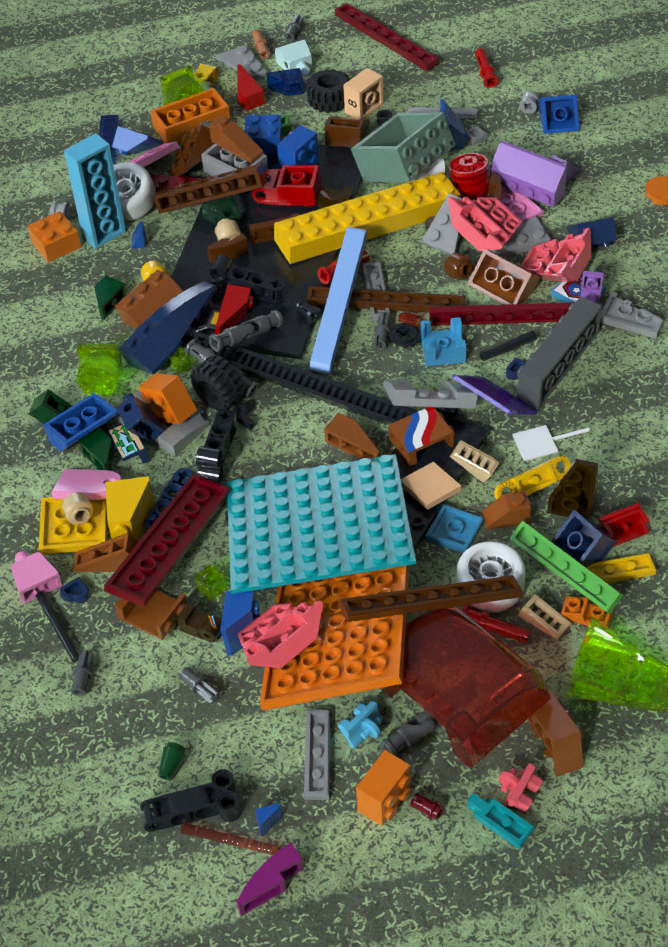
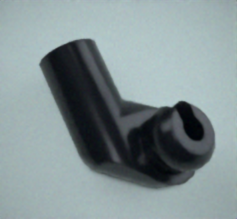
(242, 416)

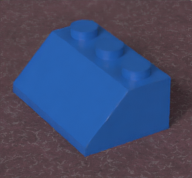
(79, 421)

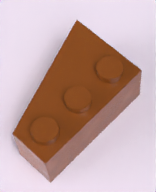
(559, 735)

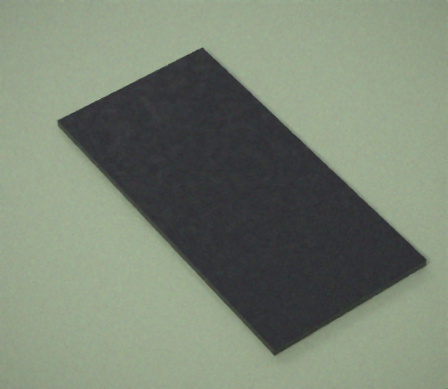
(337, 171)

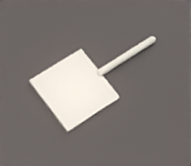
(539, 442)

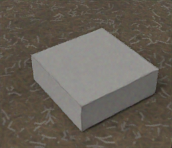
(476, 135)

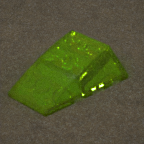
(617, 672)

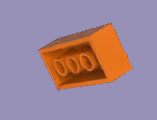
(185, 114)

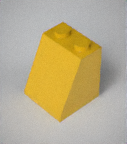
(128, 506)

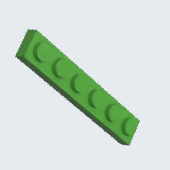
(566, 567)

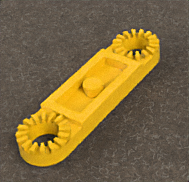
(535, 478)

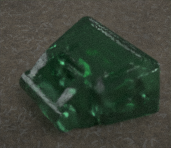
(221, 209)

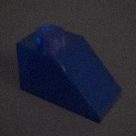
(286, 82)

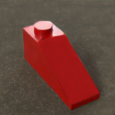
(249, 92)
(234, 307)

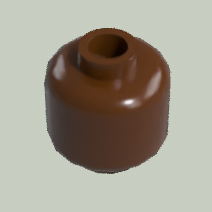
(458, 266)

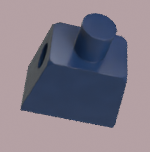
(135, 410)

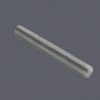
(461, 113)

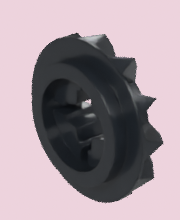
(403, 329)

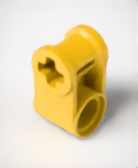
(206, 73)

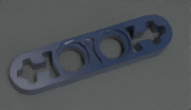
(163, 501)

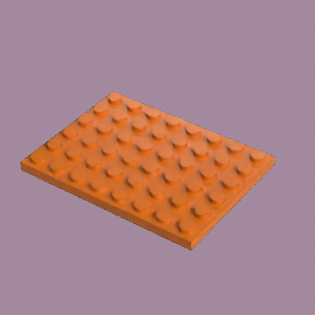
(345, 654)

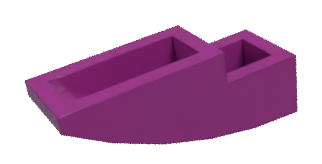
(269, 879)

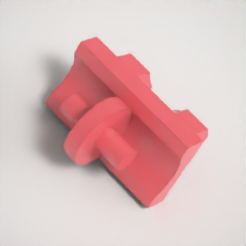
(525, 779)

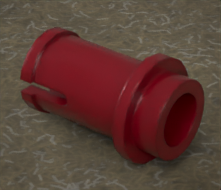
(432, 809)

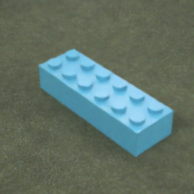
(95, 190)

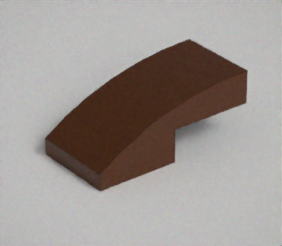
(495, 188)
(232, 248)

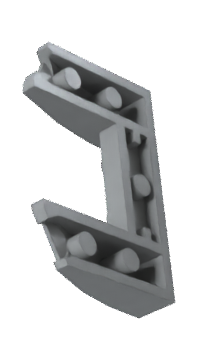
(451, 396)
(176, 436)

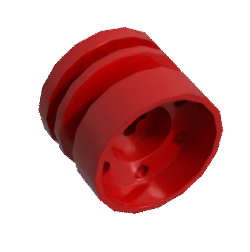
(470, 175)

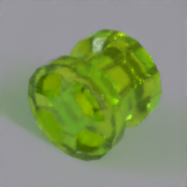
(180, 361)

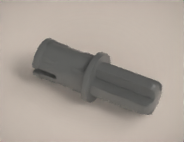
(293, 28)
(382, 330)
(82, 673)
(199, 685)

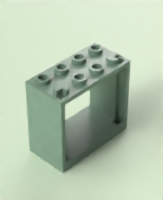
(403, 146)

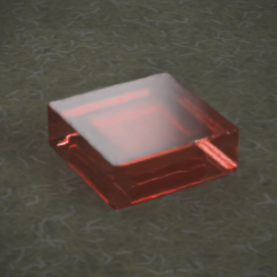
(410, 318)

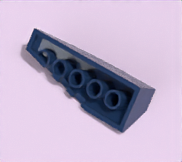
(162, 332)

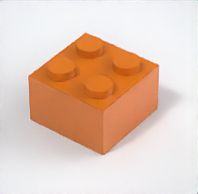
(54, 236)
(167, 398)
(383, 788)

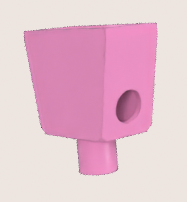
(34, 575)

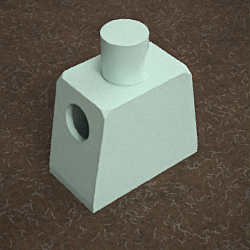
(294, 56)

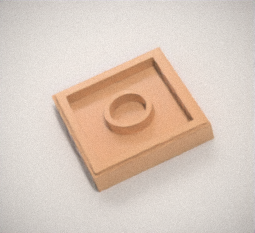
(430, 485)

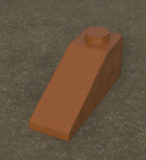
(232, 138)
(349, 436)
(105, 555)

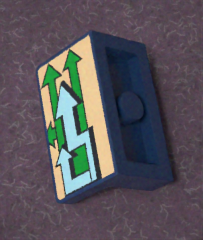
(128, 444)

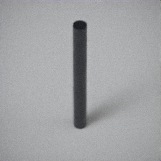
(58, 627)

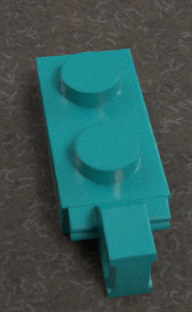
(501, 820)

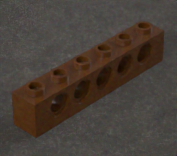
(210, 188)

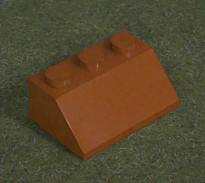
(502, 279)
(147, 298)

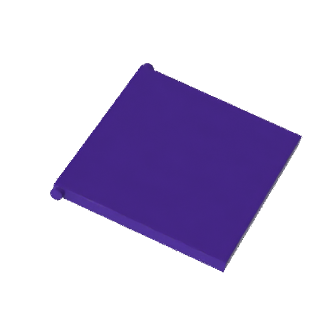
(496, 395)

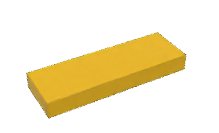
(624, 568)

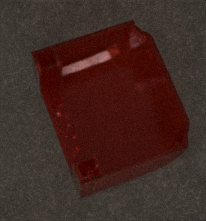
(468, 681)

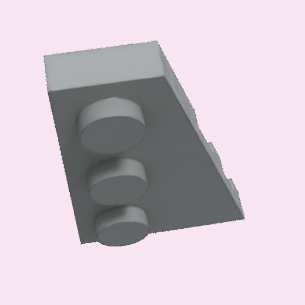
(243, 56)
(441, 232)
(525, 237)
(627, 317)

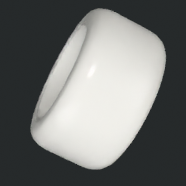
(134, 190)
(491, 561)

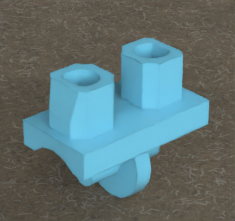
(364, 724)

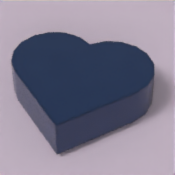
(513, 367)
(75, 591)

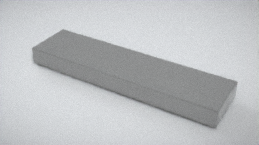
(374, 280)
(317, 755)

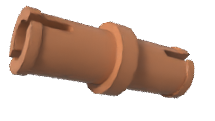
(260, 44)

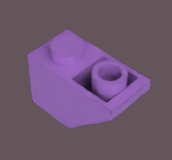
(592, 286)

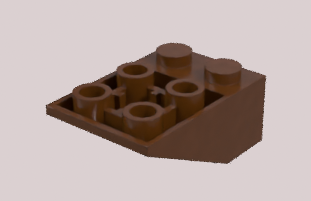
(345, 131)
(192, 147)

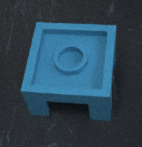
(443, 345)

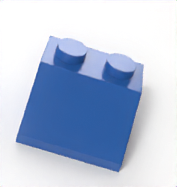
(559, 114)
(238, 612)

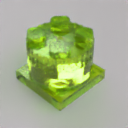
(179, 85)
(99, 368)

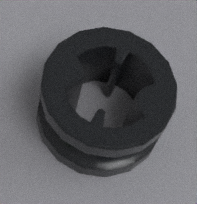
(383, 116)

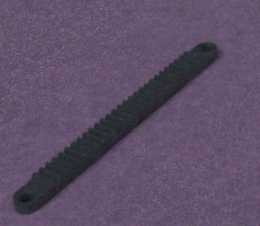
(308, 383)

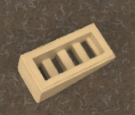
(477, 455)
(542, 607)

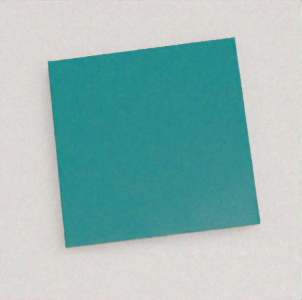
(317, 524)

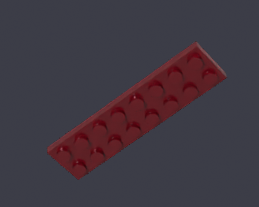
(167, 541)

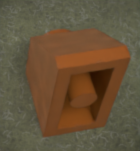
(507, 511)

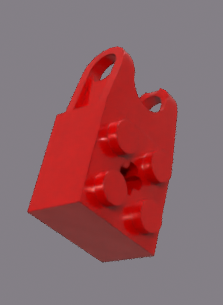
(291, 186)

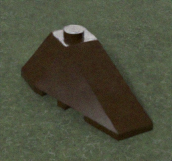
(575, 490)

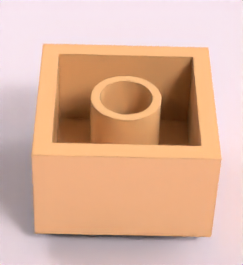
(363, 94)

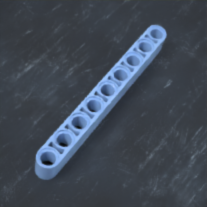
(338, 300)

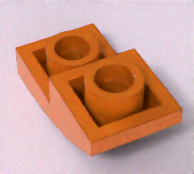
(581, 611)

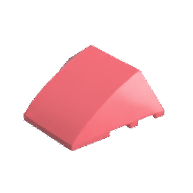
(483, 221)
(560, 259)
(280, 633)

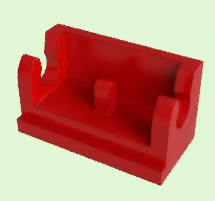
(625, 524)

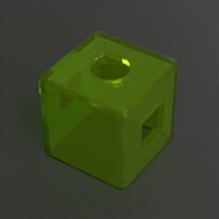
(214, 579)

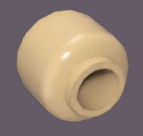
(227, 229)
(77, 508)

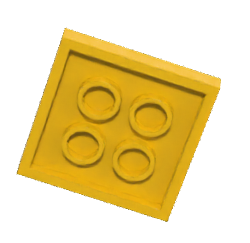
(61, 536)

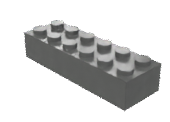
(558, 352)

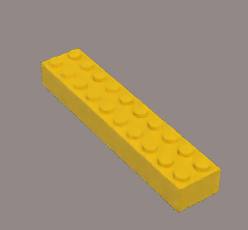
(376, 212)

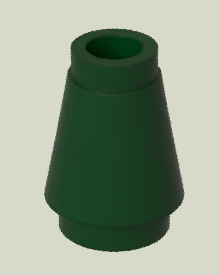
(171, 759)

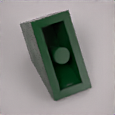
(108, 294)
(48, 406)
(98, 449)

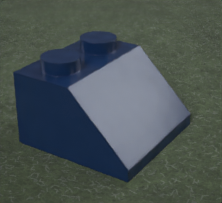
(602, 231)
(583, 539)

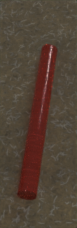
(229, 839)

